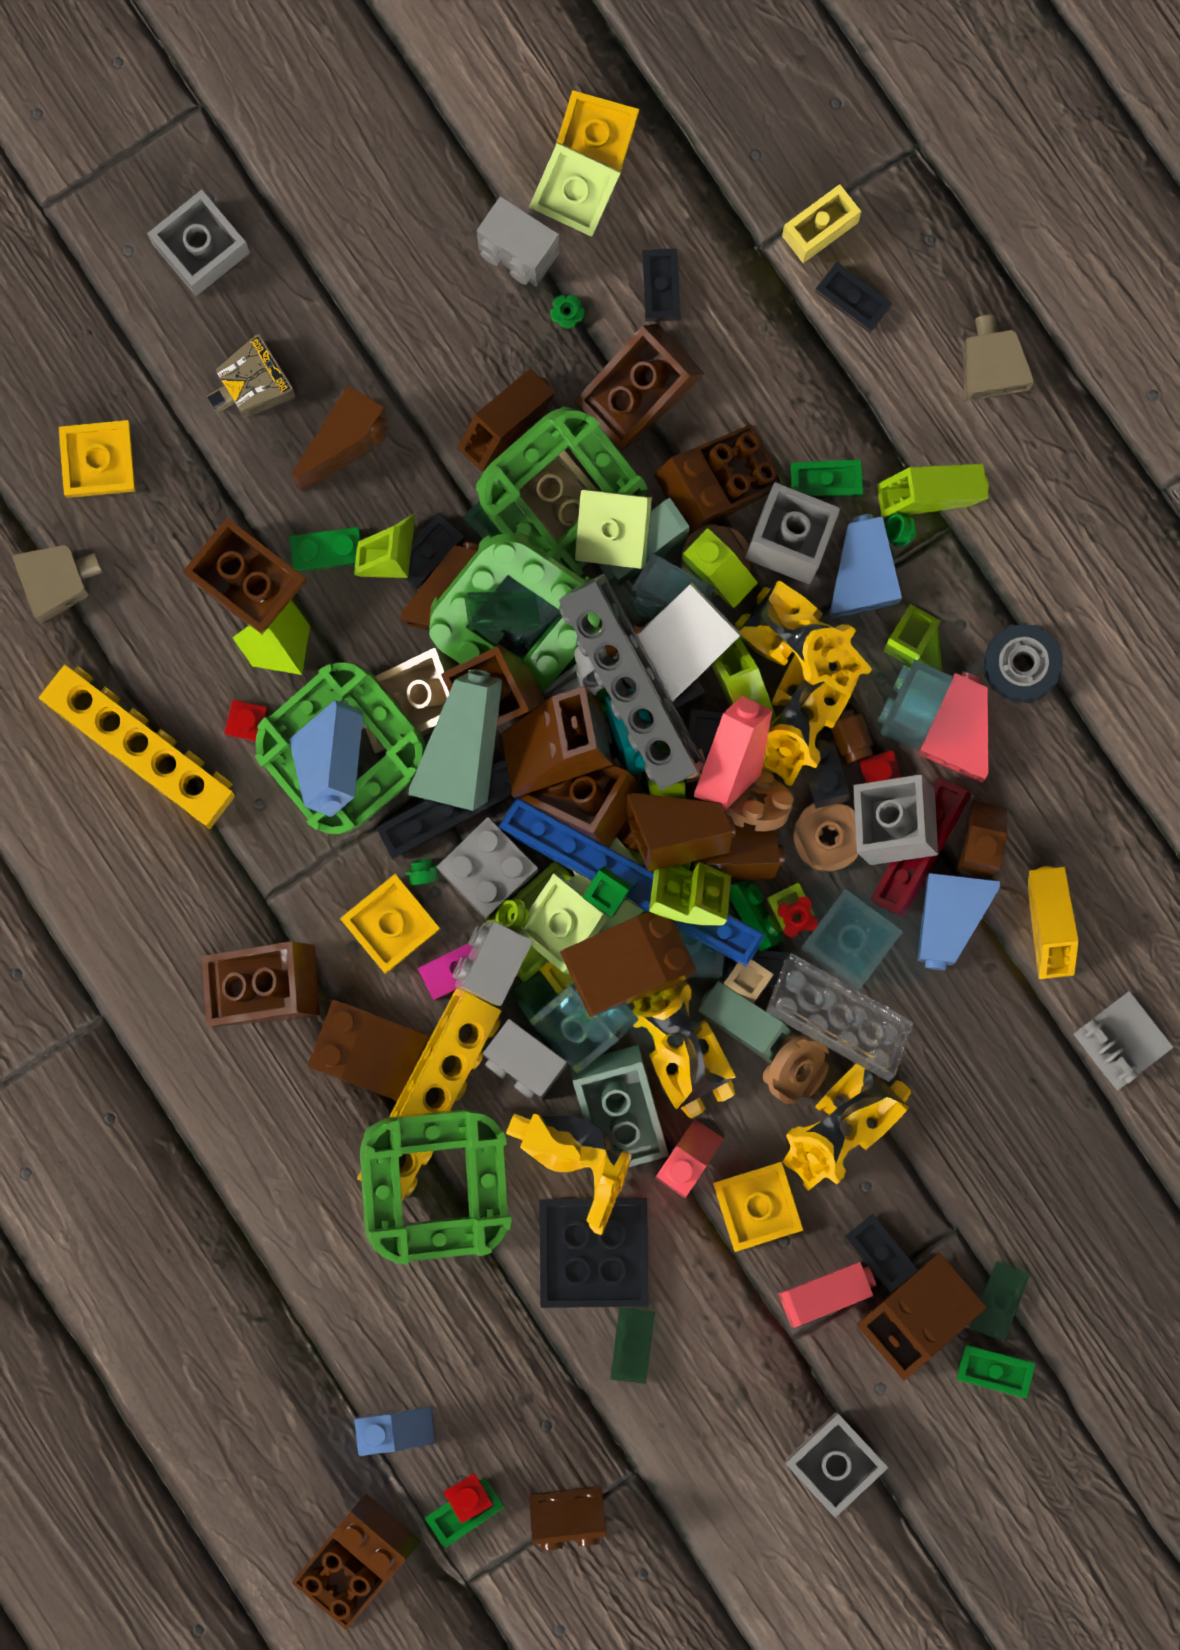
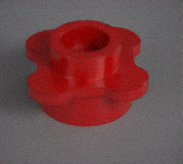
(794, 926)

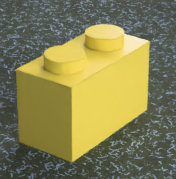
(821, 223)

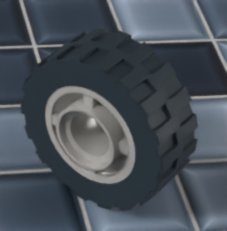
(1028, 641)

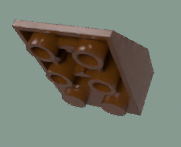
(718, 477)
(556, 742)
(921, 1316)
(567, 1517)
(356, 1561)

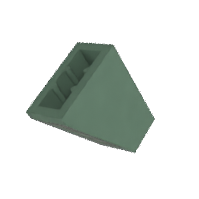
(665, 534)
(744, 1021)

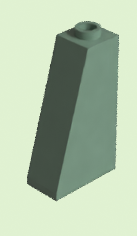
(462, 744)

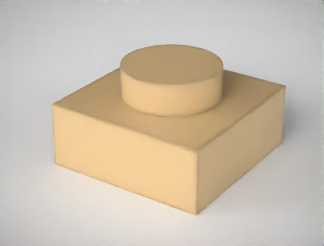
(748, 980)

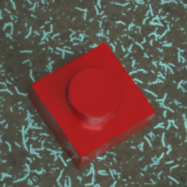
(244, 720)
(879, 767)
(468, 1498)

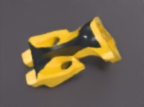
(779, 629)
(792, 730)
(697, 1073)
(573, 1145)
(827, 1146)

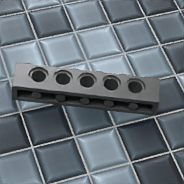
(616, 630)

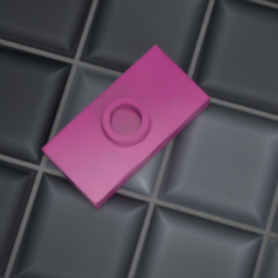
(439, 972)

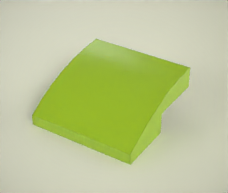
(691, 896)

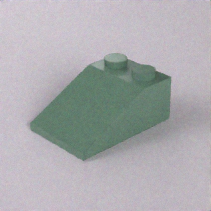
(619, 1101)

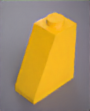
(1052, 922)

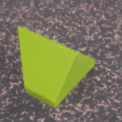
(386, 552)
(916, 639)
(281, 645)

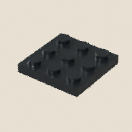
(588, 1267)

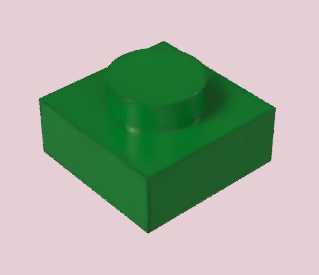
(607, 891)

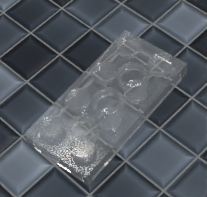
(839, 1017)

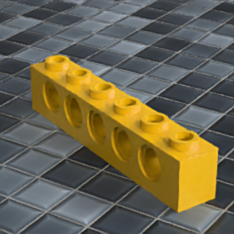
(61, 697)
(428, 1072)

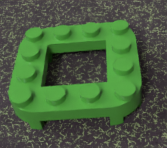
(533, 452)
(484, 573)
(380, 714)
(486, 1186)

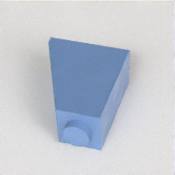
(865, 570)
(328, 757)
(950, 916)
(394, 1431)

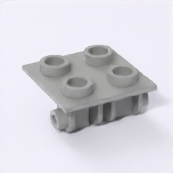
(1123, 1040)

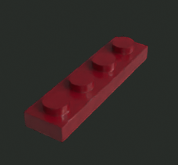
(906, 877)

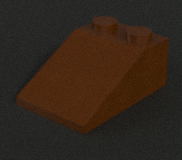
(639, 385)
(344, 437)
(244, 576)
(589, 802)
(628, 962)
(260, 984)
(367, 1050)

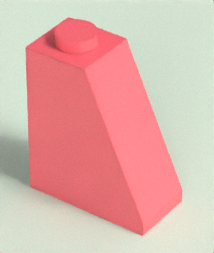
(961, 729)
(735, 753)
(689, 1158)
(827, 1294)

